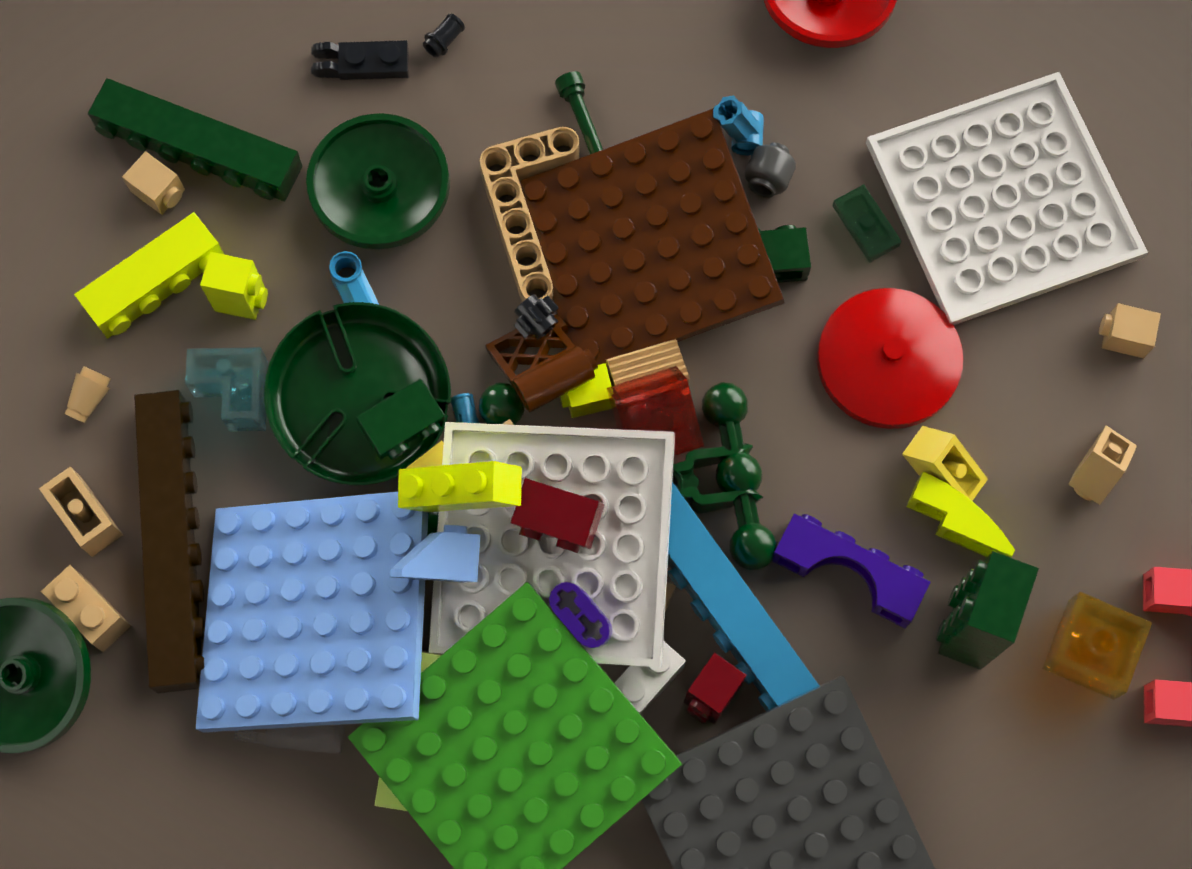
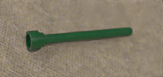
(571, 88)

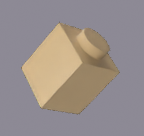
(154, 183)
(1129, 330)

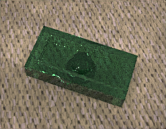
(866, 223)

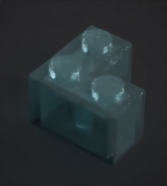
(236, 377)

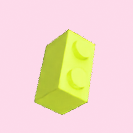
(233, 286)

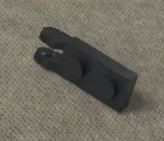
(362, 60)

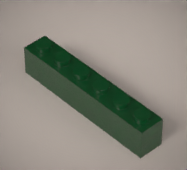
(195, 140)

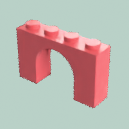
(1168, 592)

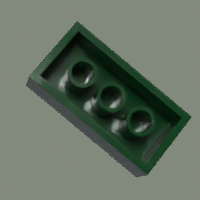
(986, 610)

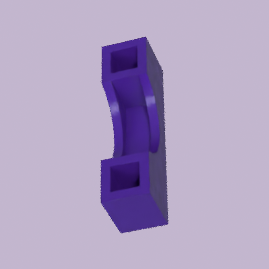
(893, 589)

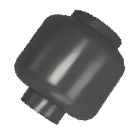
(770, 169)

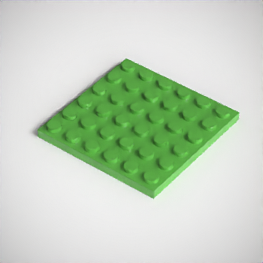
(517, 745)

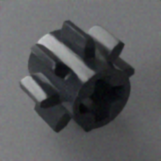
(536, 316)

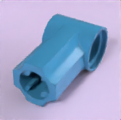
(741, 125)
(355, 287)

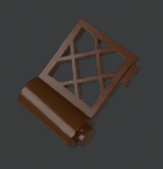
(549, 374)

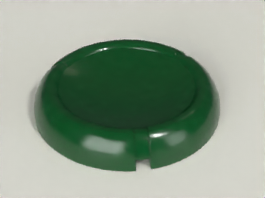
(336, 370)

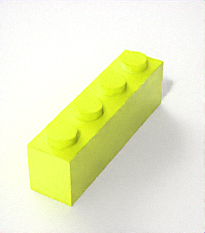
(149, 276)

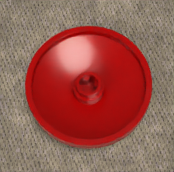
(830, 21)
(889, 358)

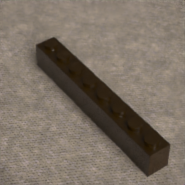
(169, 541)

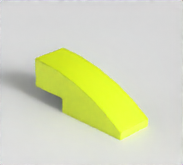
(958, 516)

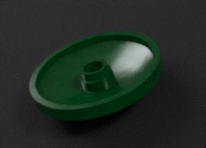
(378, 181)
(41, 674)

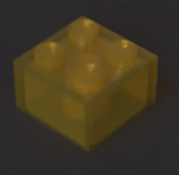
(1097, 645)

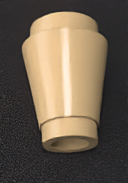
(86, 393)

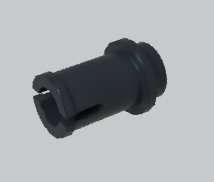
(438, 41)

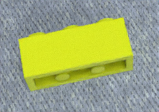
(460, 487)

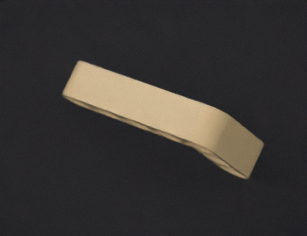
(516, 211)

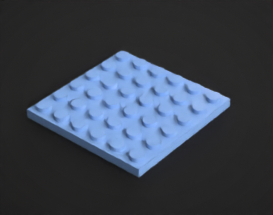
(308, 615)

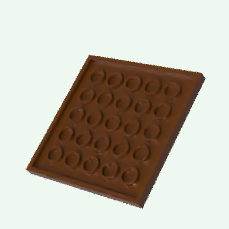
(651, 240)

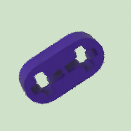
(573, 621)

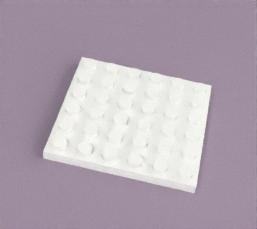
(1005, 198)
(628, 554)

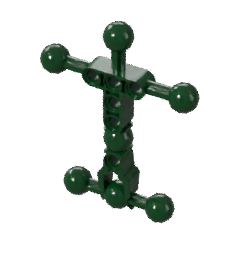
(736, 473)

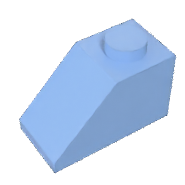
(442, 557)

